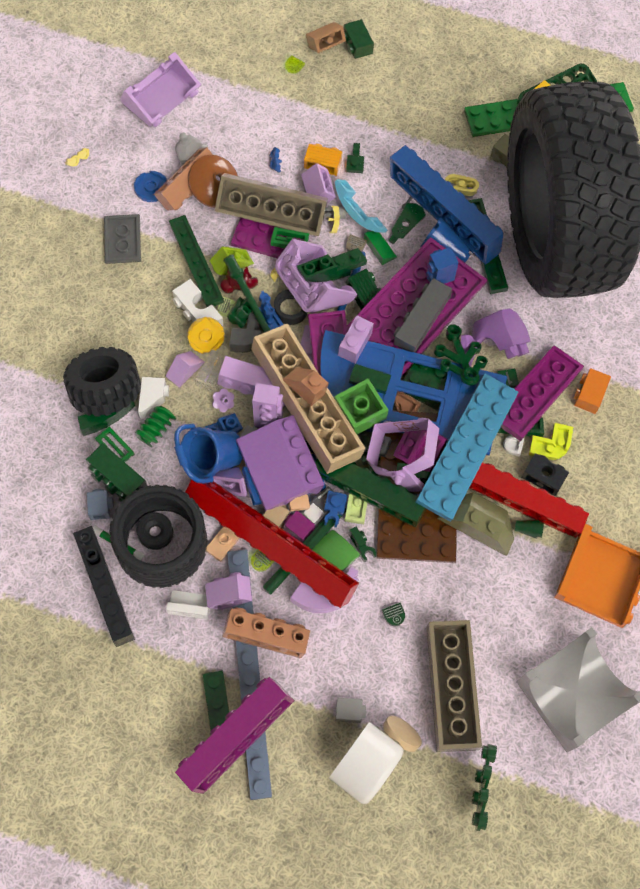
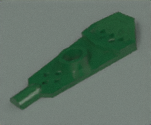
(408, 215)

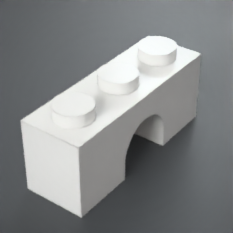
(187, 297)

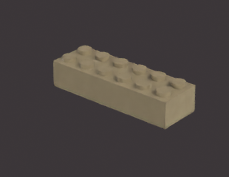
(271, 204)
(453, 686)

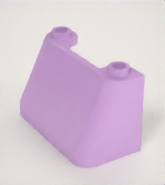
(161, 91)
(309, 295)

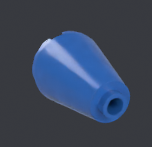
(448, 238)

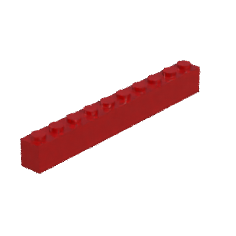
(274, 542)

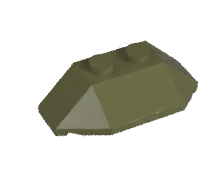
(483, 522)

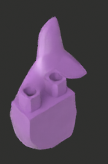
(504, 329)

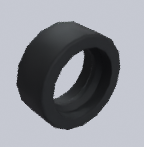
(285, 318)

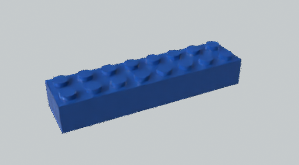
(444, 201)

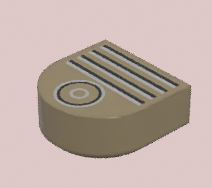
(355, 242)

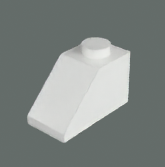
(151, 395)

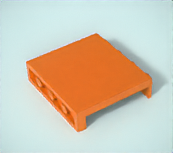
(601, 578)

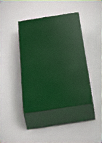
(378, 379)

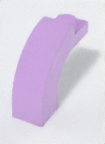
(308, 600)

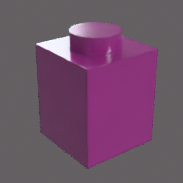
(298, 526)

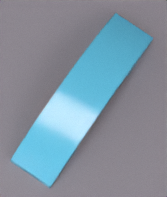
(345, 194)

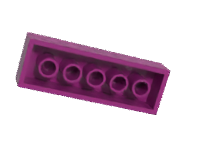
(234, 736)

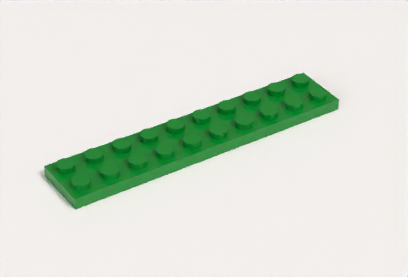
(497, 116)

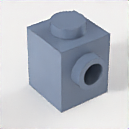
(99, 504)

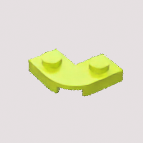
(556, 446)

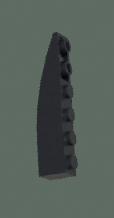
(104, 587)

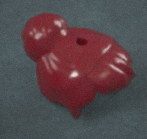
(229, 285)

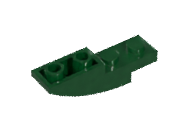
(334, 268)

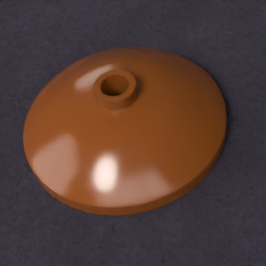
(203, 178)

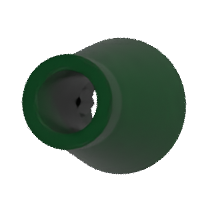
(532, 528)

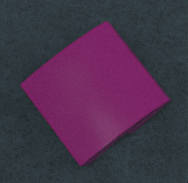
(413, 447)

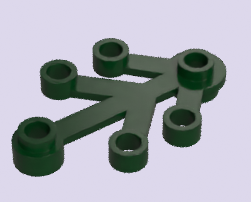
(467, 374)
(480, 817)

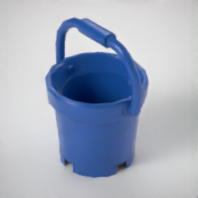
(206, 451)

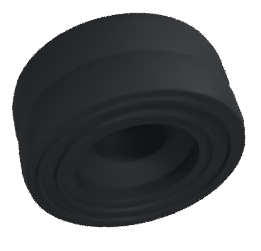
(151, 520)

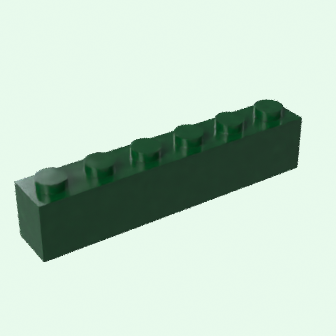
(375, 491)

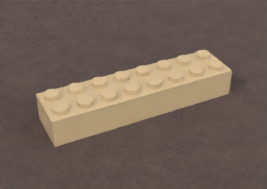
(322, 423)

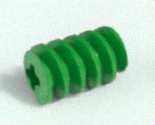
(154, 424)

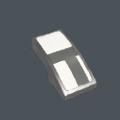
(316, 511)

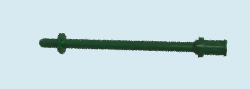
(237, 274)

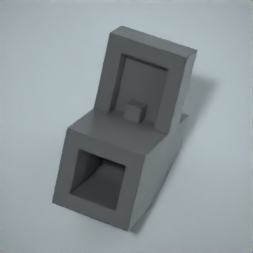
(242, 339)

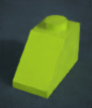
(241, 256)

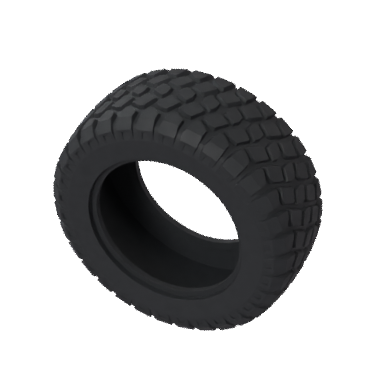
(574, 189)

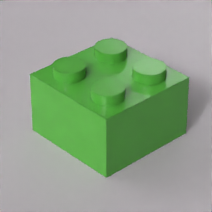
(362, 406)

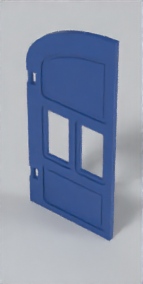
(391, 361)

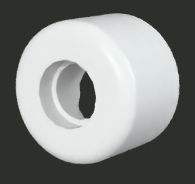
(367, 764)

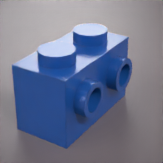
(442, 266)

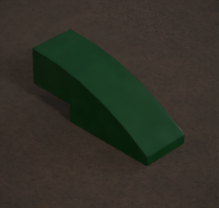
(93, 424)

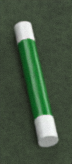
(106, 536)

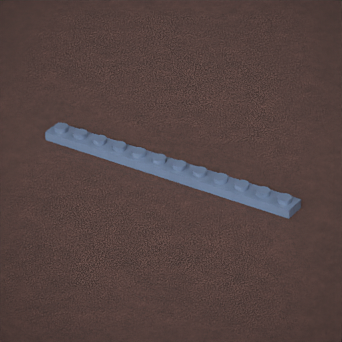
(249, 678)

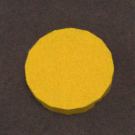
(205, 335)

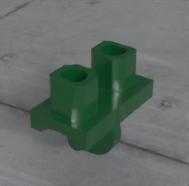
(239, 312)

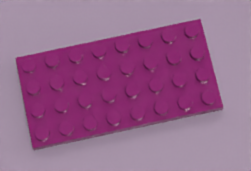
(398, 295)

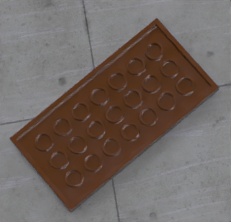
(397, 540)

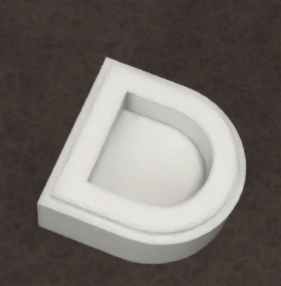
(513, 445)

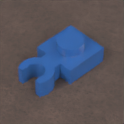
(334, 505)

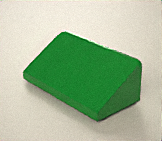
(379, 247)

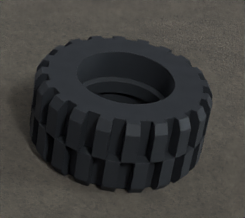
(86, 382)

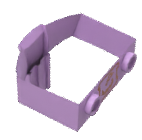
(405, 476)

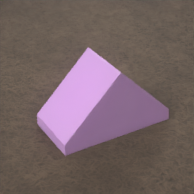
(184, 367)
(231, 481)

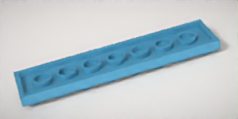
(467, 447)

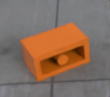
(592, 390)

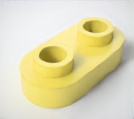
(462, 182)

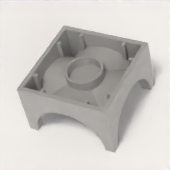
(577, 692)

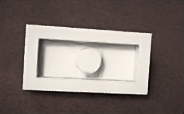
(188, 605)

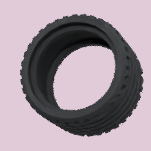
(148, 501)

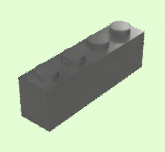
(422, 317)

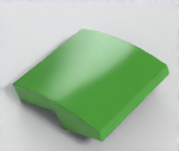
(336, 550)

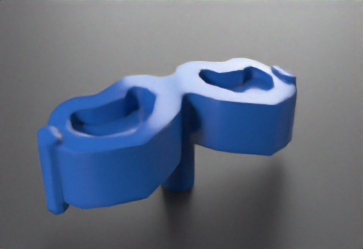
(274, 163)
(268, 310)

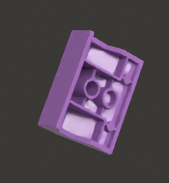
(280, 463)

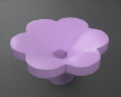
(219, 398)

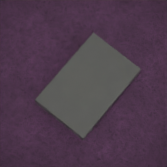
(122, 239)

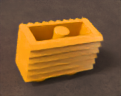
(326, 157)

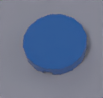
(145, 189)

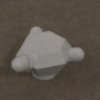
(187, 147)

